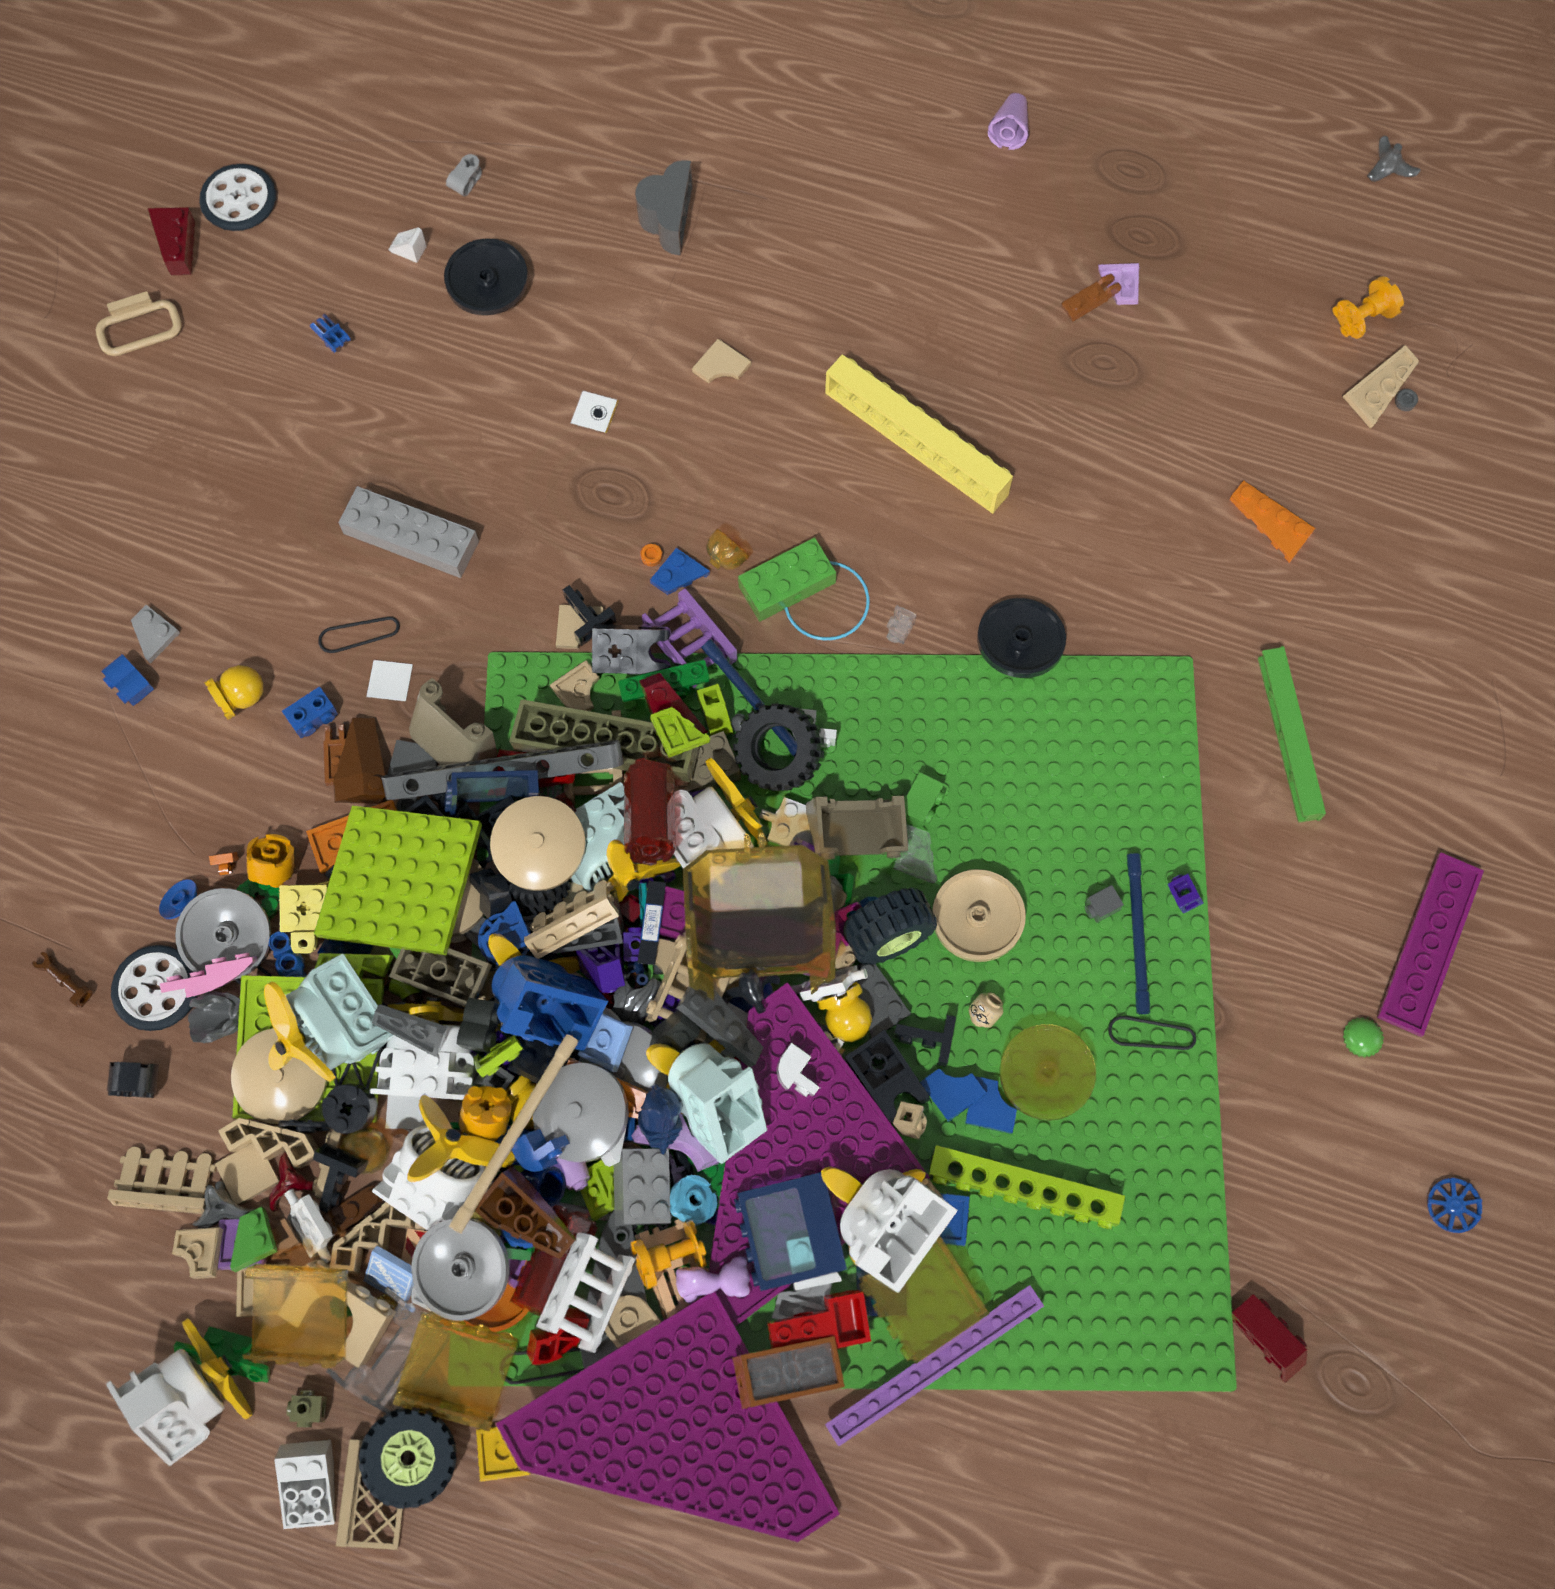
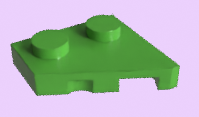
(253, 1240)

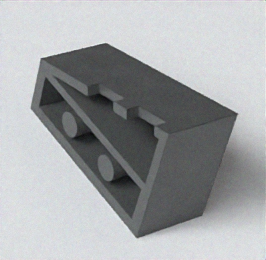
(606, 934)

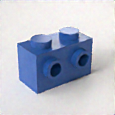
(310, 713)

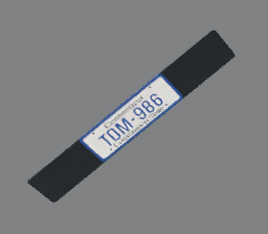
(651, 922)

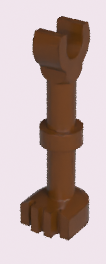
(80, 994)

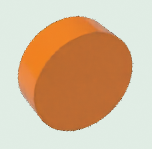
(651, 555)

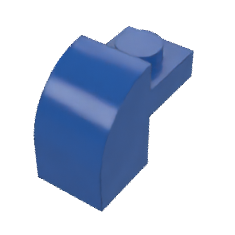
(536, 1153)

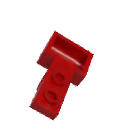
(843, 1319)

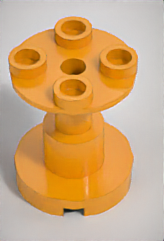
(1382, 300)
(660, 1257)

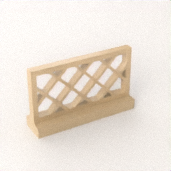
(349, 1505)

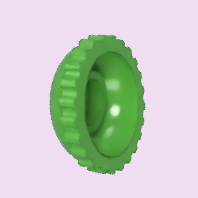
(1363, 1037)

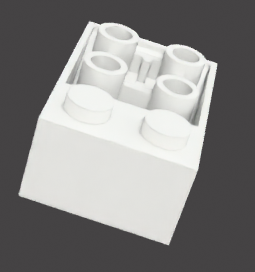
(306, 1483)

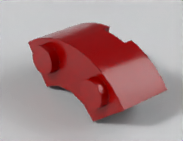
(549, 1346)

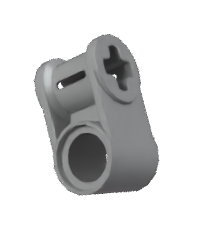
(465, 175)

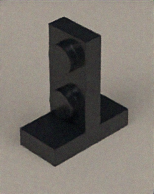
(587, 615)
(929, 1038)
(340, 1166)

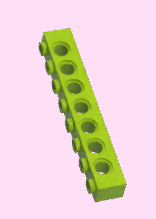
(1111, 1202)

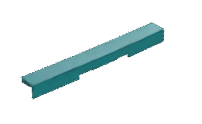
(642, 900)

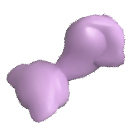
(696, 1281)

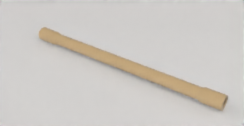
(466, 1210)

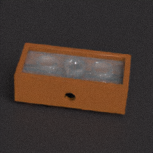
(788, 1372)

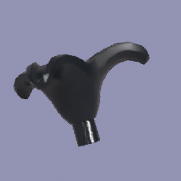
(751, 989)

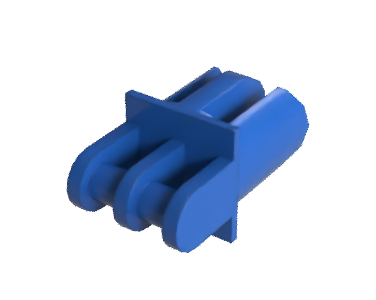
(333, 334)

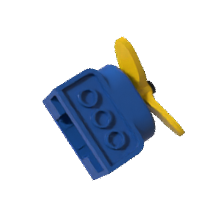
(543, 996)

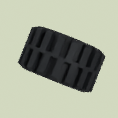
(539, 900)

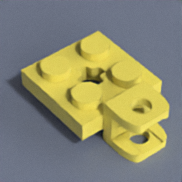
(294, 921)

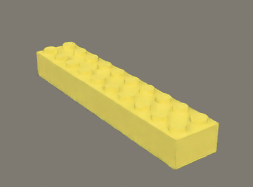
(918, 433)

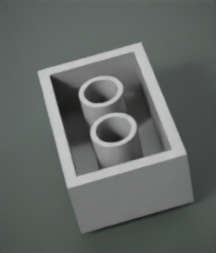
(642, 1188)

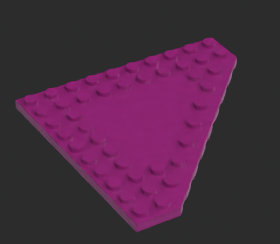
(803, 1133)
(671, 1431)

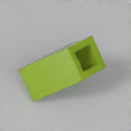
(714, 710)

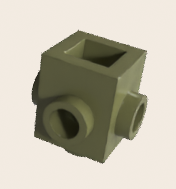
(315, 1409)

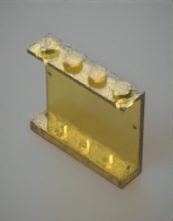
(930, 1306)
(298, 1314)
(455, 1370)

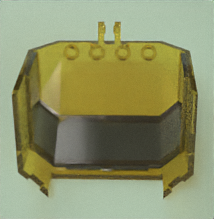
(759, 913)

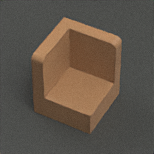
(285, 1238)

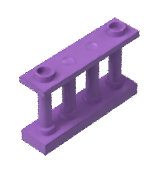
(698, 620)

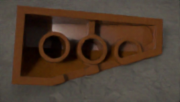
(360, 765)
(522, 1212)

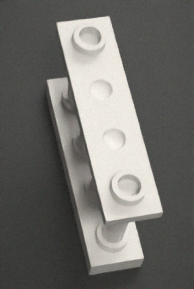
(567, 1282)

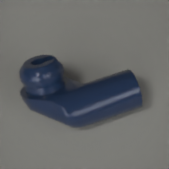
(641, 973)

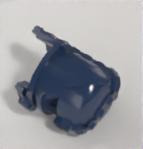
(660, 1117)

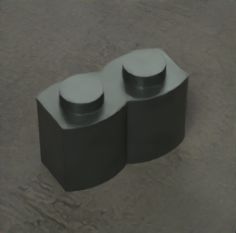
(478, 1025)

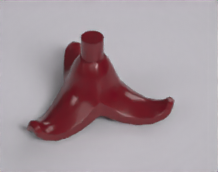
(289, 1180)

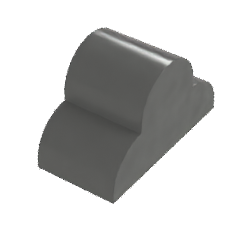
(665, 203)

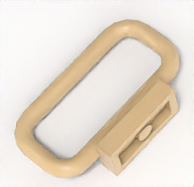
(130, 308)

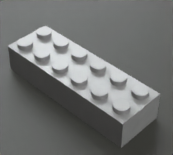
(408, 532)

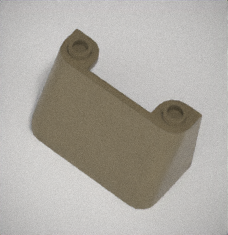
(442, 736)
(858, 827)

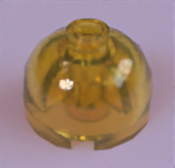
(724, 551)
(369, 1145)

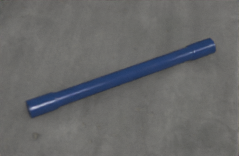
(718, 657)
(1142, 994)

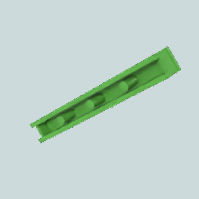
(1291, 735)

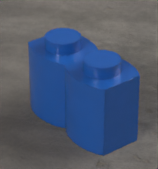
(127, 680)

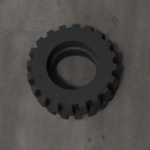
(750, 743)

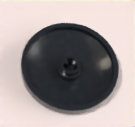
(486, 277)
(1021, 638)

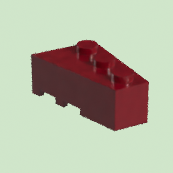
(175, 237)
(662, 696)
(1271, 1336)

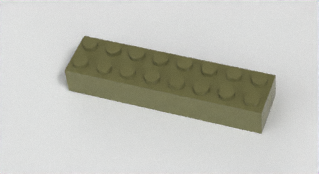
(553, 727)

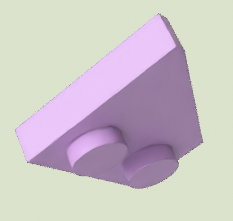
(1128, 277)

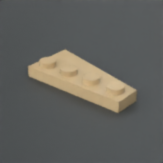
(1376, 390)

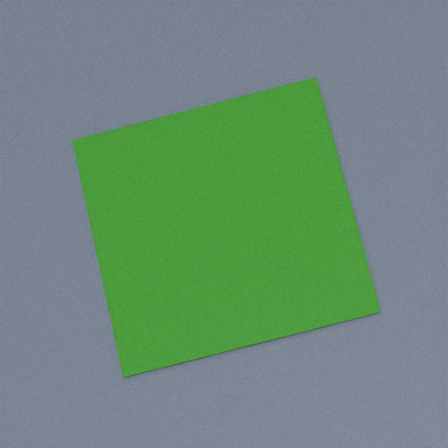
(1052, 794)

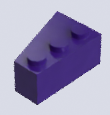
(603, 966)

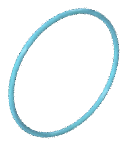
(852, 630)

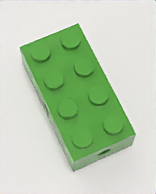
(787, 579)

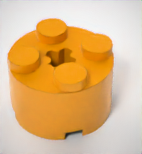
(270, 860)
(485, 1112)

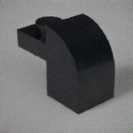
(493, 891)

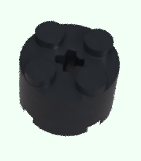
(132, 1079)
(338, 1101)

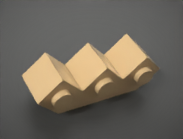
(269, 1141)
(368, 1234)

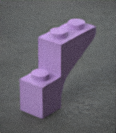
(685, 1143)

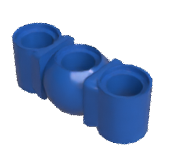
(285, 955)

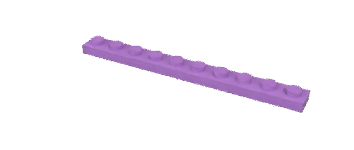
(933, 1366)

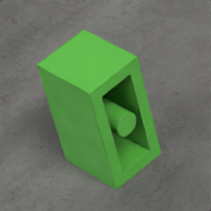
(922, 799)

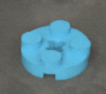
(683, 1208)

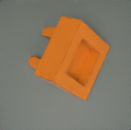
(224, 861)

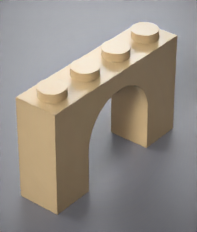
(369, 1320)

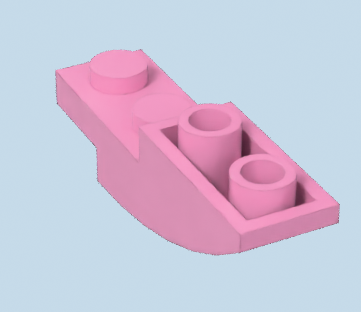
(218, 974)

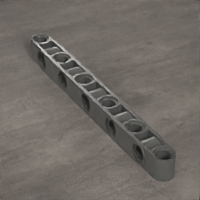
(561, 761)

